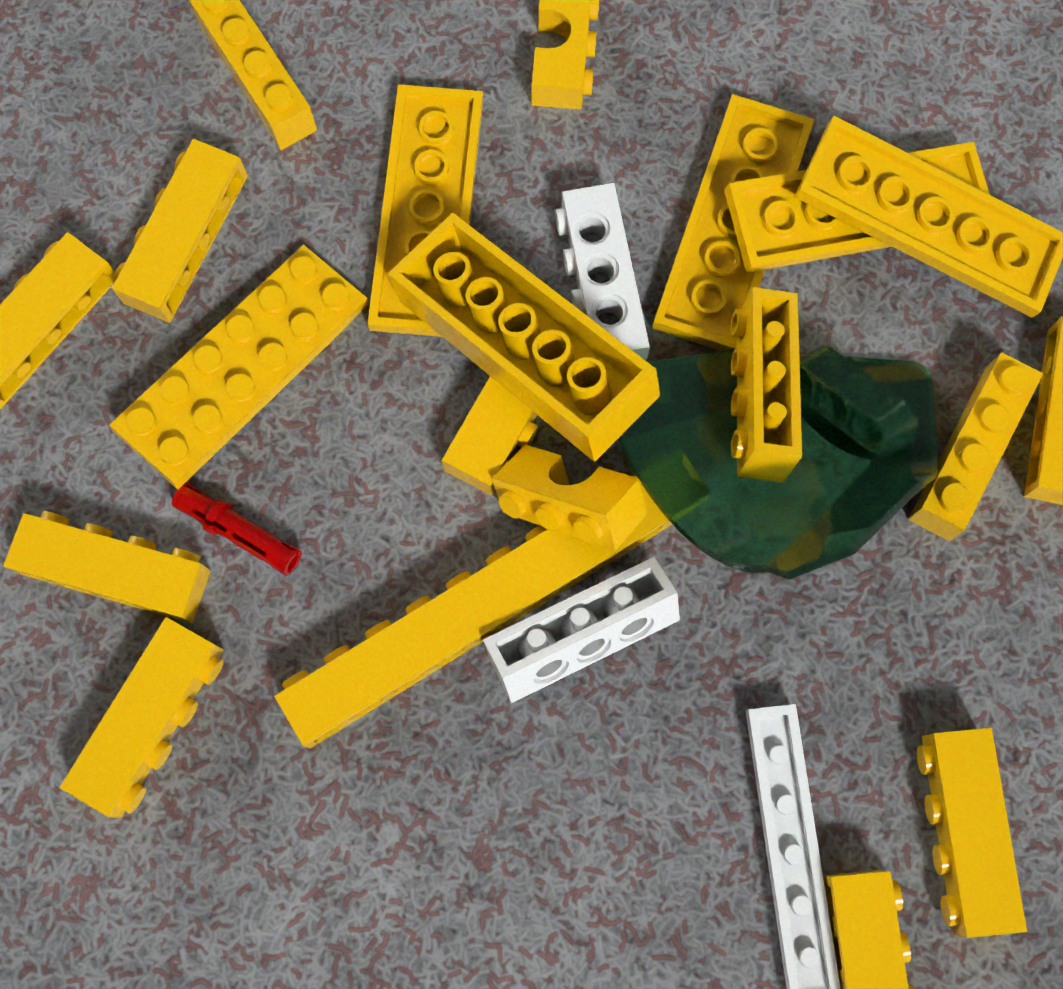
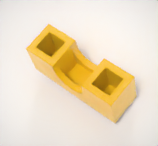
(561, 71)
(596, 510)

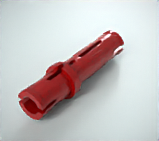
(221, 519)

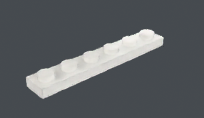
(792, 849)

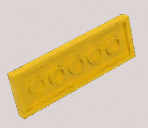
(426, 181)
(932, 216)
(785, 231)
(709, 269)
(239, 366)

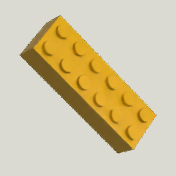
(526, 336)

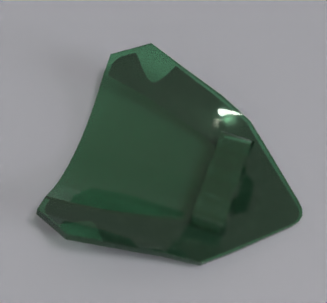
(862, 459)

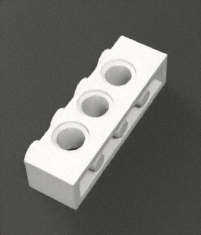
(598, 212)
(583, 629)

